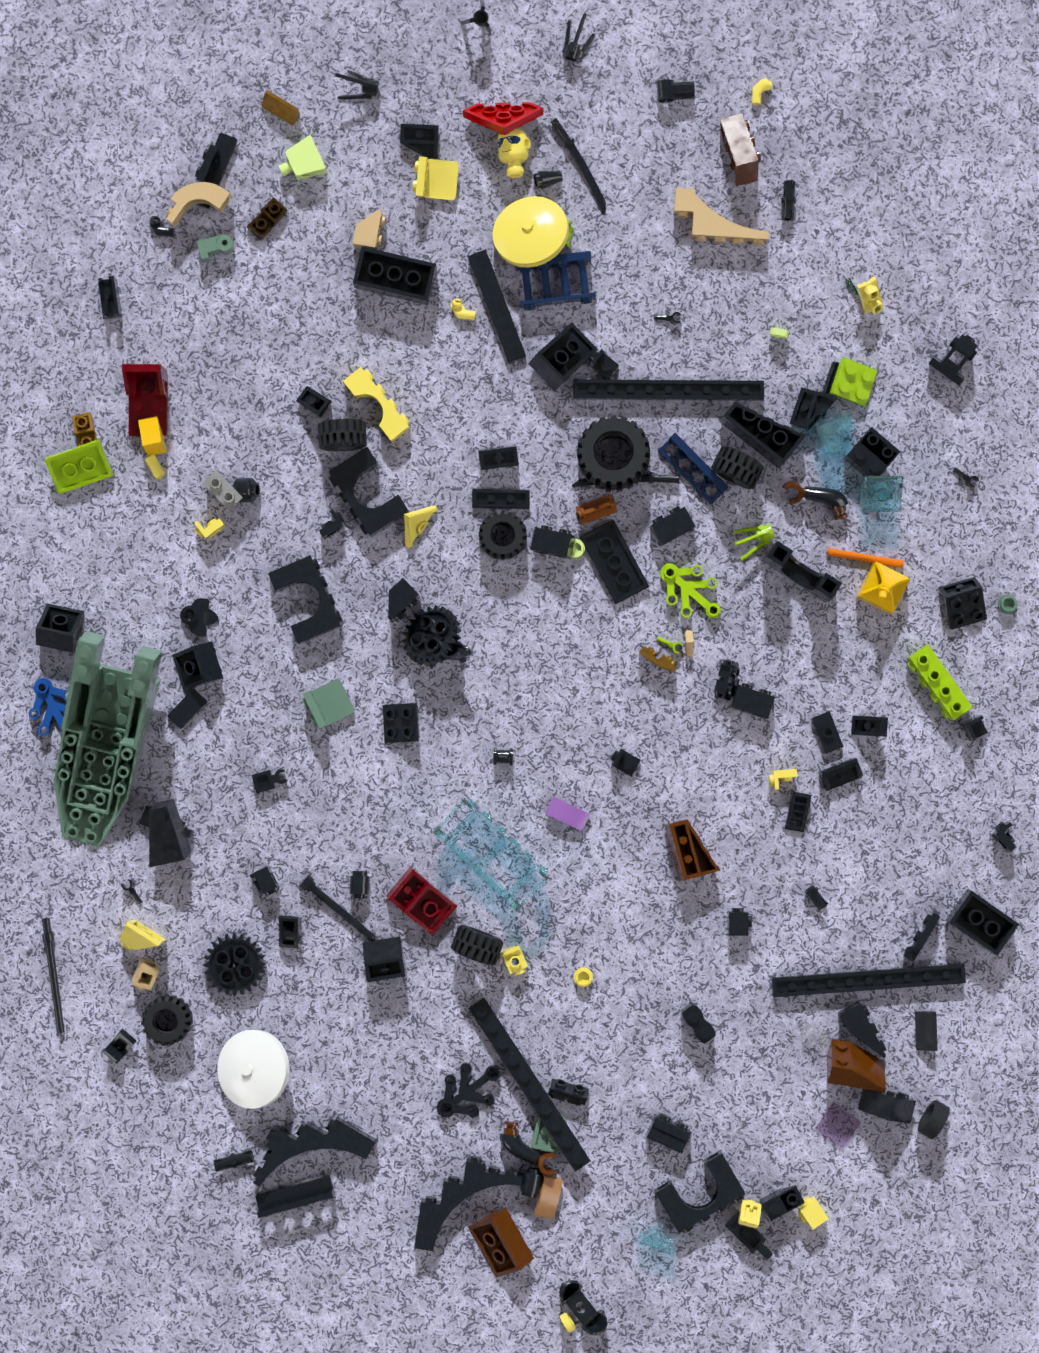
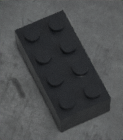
(395, 275)

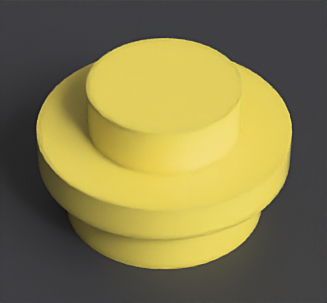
(583, 977)

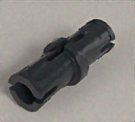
(788, 200)
(233, 1160)

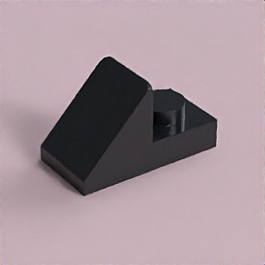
(314, 401)
(869, 726)
(289, 931)

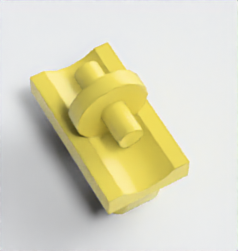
(870, 296)

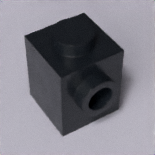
(738, 922)

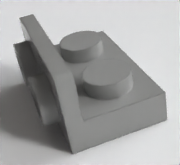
(223, 490)

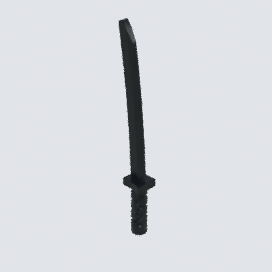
(569, 143)
(645, 478)

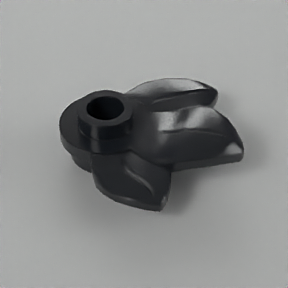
(201, 616)

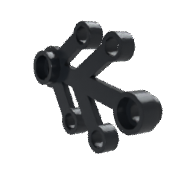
(466, 1093)

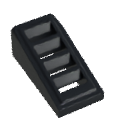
(804, 813)

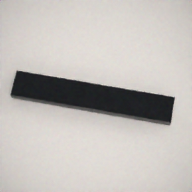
(497, 306)

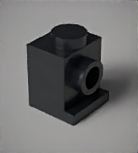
(265, 881)

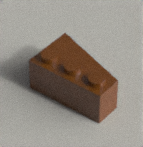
(688, 851)

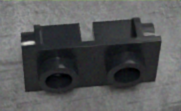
(726, 688)
(577, 1093)

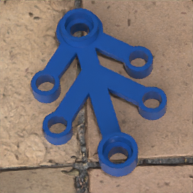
(53, 708)

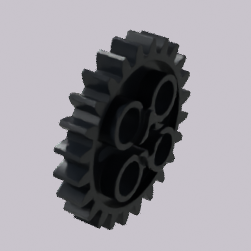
(425, 651)
(217, 968)

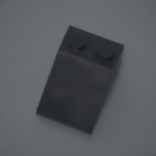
(562, 356)

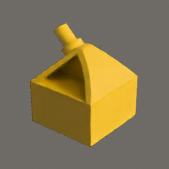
(882, 587)

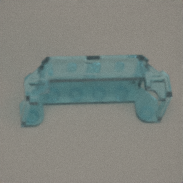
(479, 866)

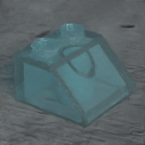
(880, 493)

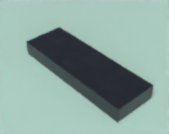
(500, 499)

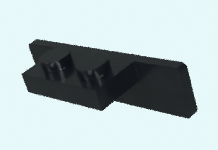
(216, 161)

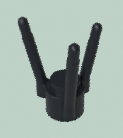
(479, 17)
(572, 51)
(369, 85)

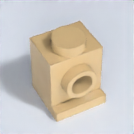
(148, 967)

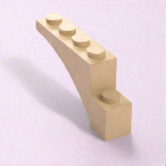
(710, 225)

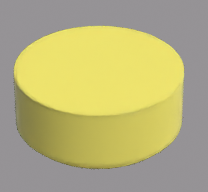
(568, 1322)

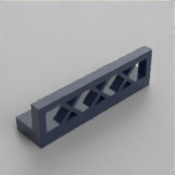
(698, 463)

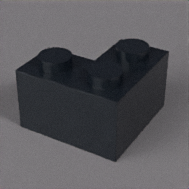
(888, 1105)

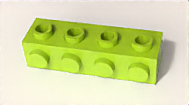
(939, 682)

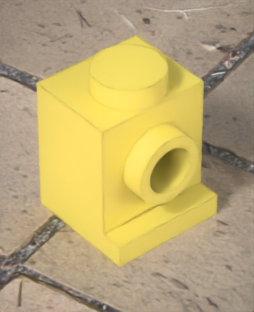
(515, 952)

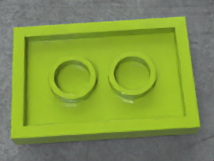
(78, 466)

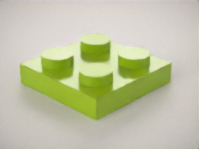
(853, 381)

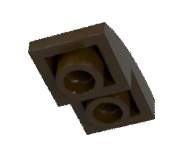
(267, 219)

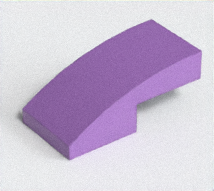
(567, 813)

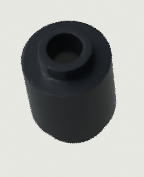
(359, 884)
(531, 1182)

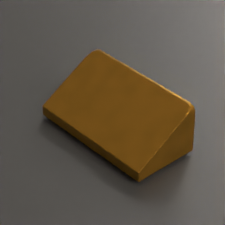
(280, 108)

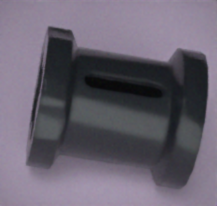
(509, 760)

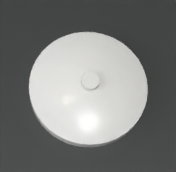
(253, 1069)

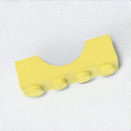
(361, 385)

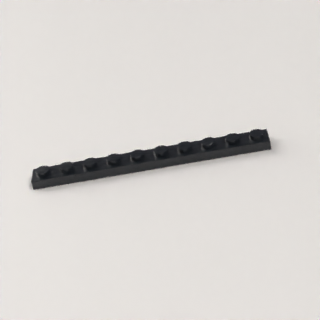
(668, 390)
(868, 980)
(529, 1084)

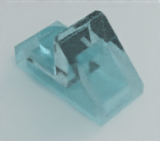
(652, 1238)

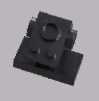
(964, 345)

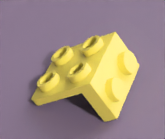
(436, 179)

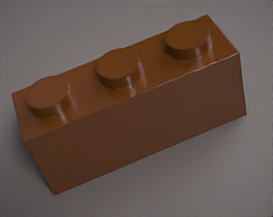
(501, 1243)

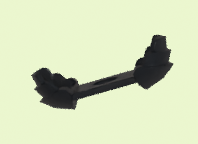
(592, 1321)

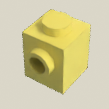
(812, 1212)

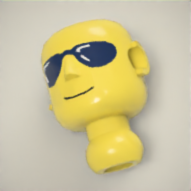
(514, 150)

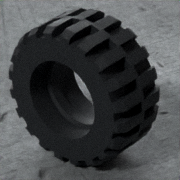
(613, 428)

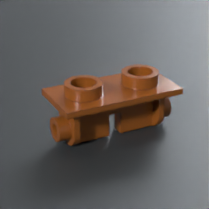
(596, 509)

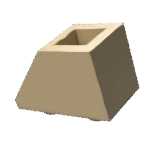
(368, 231)

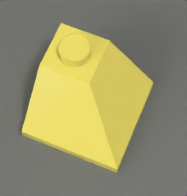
(138, 936)

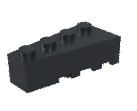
(762, 433)

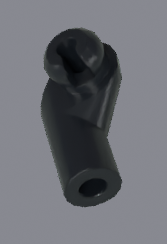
(159, 229)

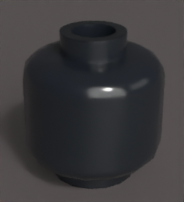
(247, 488)

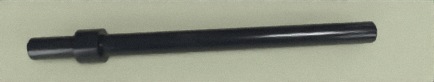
(48, 938)

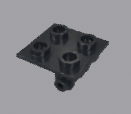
(400, 723)

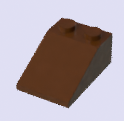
(854, 1067)

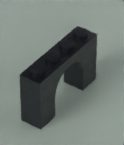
(346, 476)
(782, 560)
(307, 572)
(686, 1215)

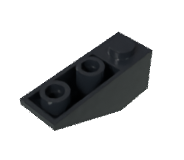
(858, 1024)

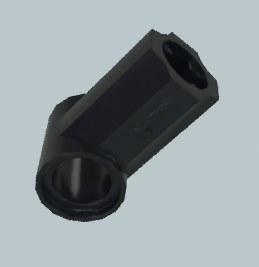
(669, 90)

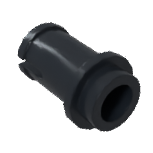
(816, 898)

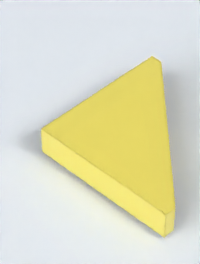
(416, 522)

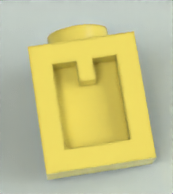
(213, 528)
(785, 775)
(749, 1213)

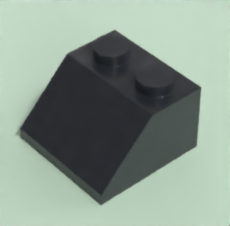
(59, 628)
(197, 666)

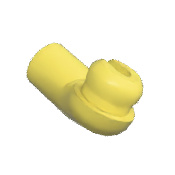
(460, 312)

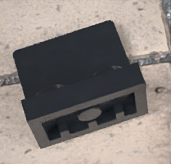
(964, 602)

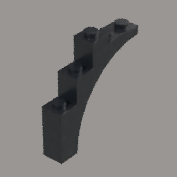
(285, 1145)
(454, 1191)

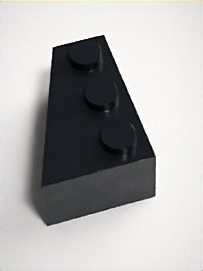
(166, 835)

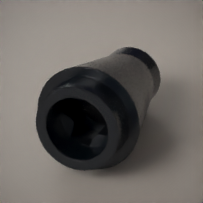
(544, 179)

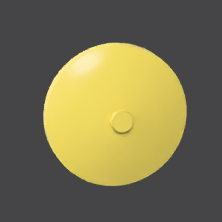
(530, 232)

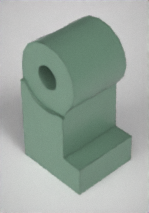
(215, 245)

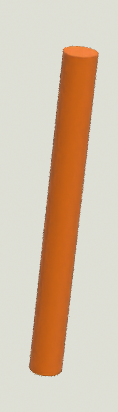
(865, 557)

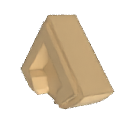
(689, 643)

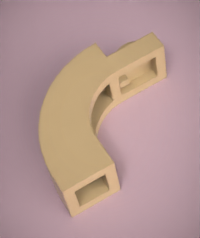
(197, 194)

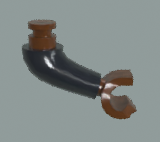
(832, 498)
(514, 1145)

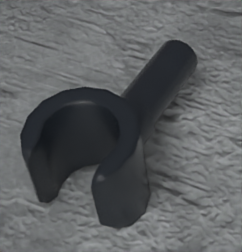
(668, 318)
(967, 478)
(131, 889)

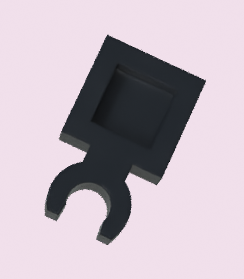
(266, 781)

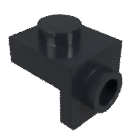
(119, 1046)

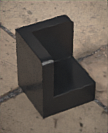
(974, 728)

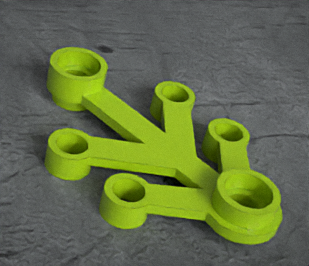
(688, 588)

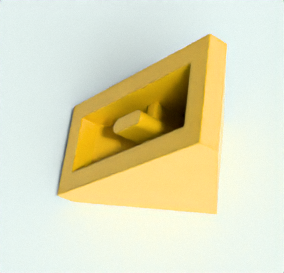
(152, 436)

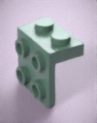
(328, 704)

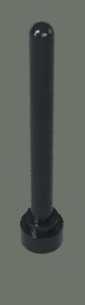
(309, 885)

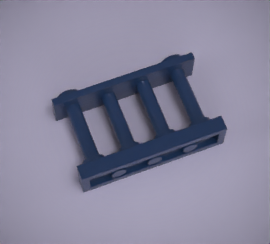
(562, 261)

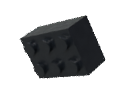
(982, 922)

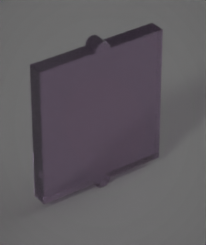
(838, 1124)

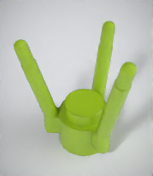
(764, 534)

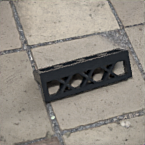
(295, 1196)

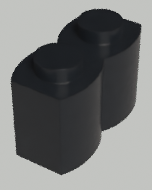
(701, 1027)

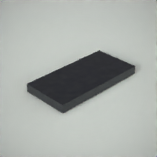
(614, 562)

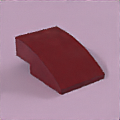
(421, 901)

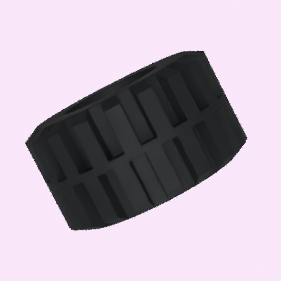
(342, 434)
(737, 467)
(490, 523)
(477, 945)
(150, 1020)

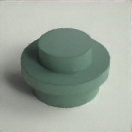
(1007, 604)

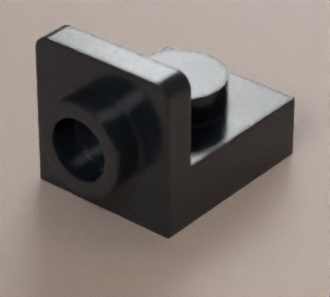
(602, 364)
(332, 527)
(625, 762)
(1005, 840)

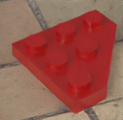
(503, 117)

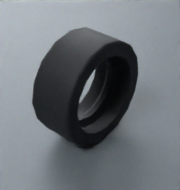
(933, 1119)

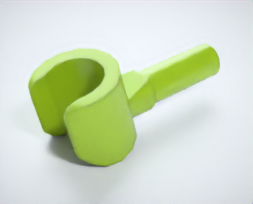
(670, 644)

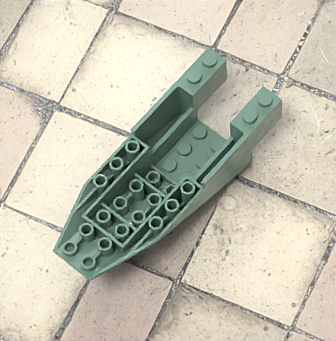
(102, 738)

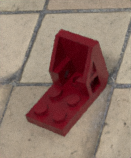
(147, 394)

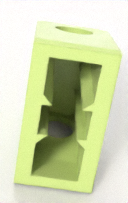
(303, 160)

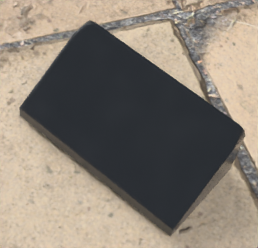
(926, 1031)

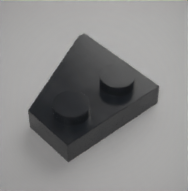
(421, 139)
(810, 407)

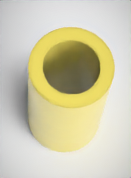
(155, 467)

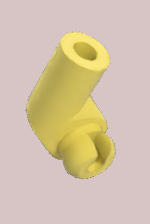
(758, 89)

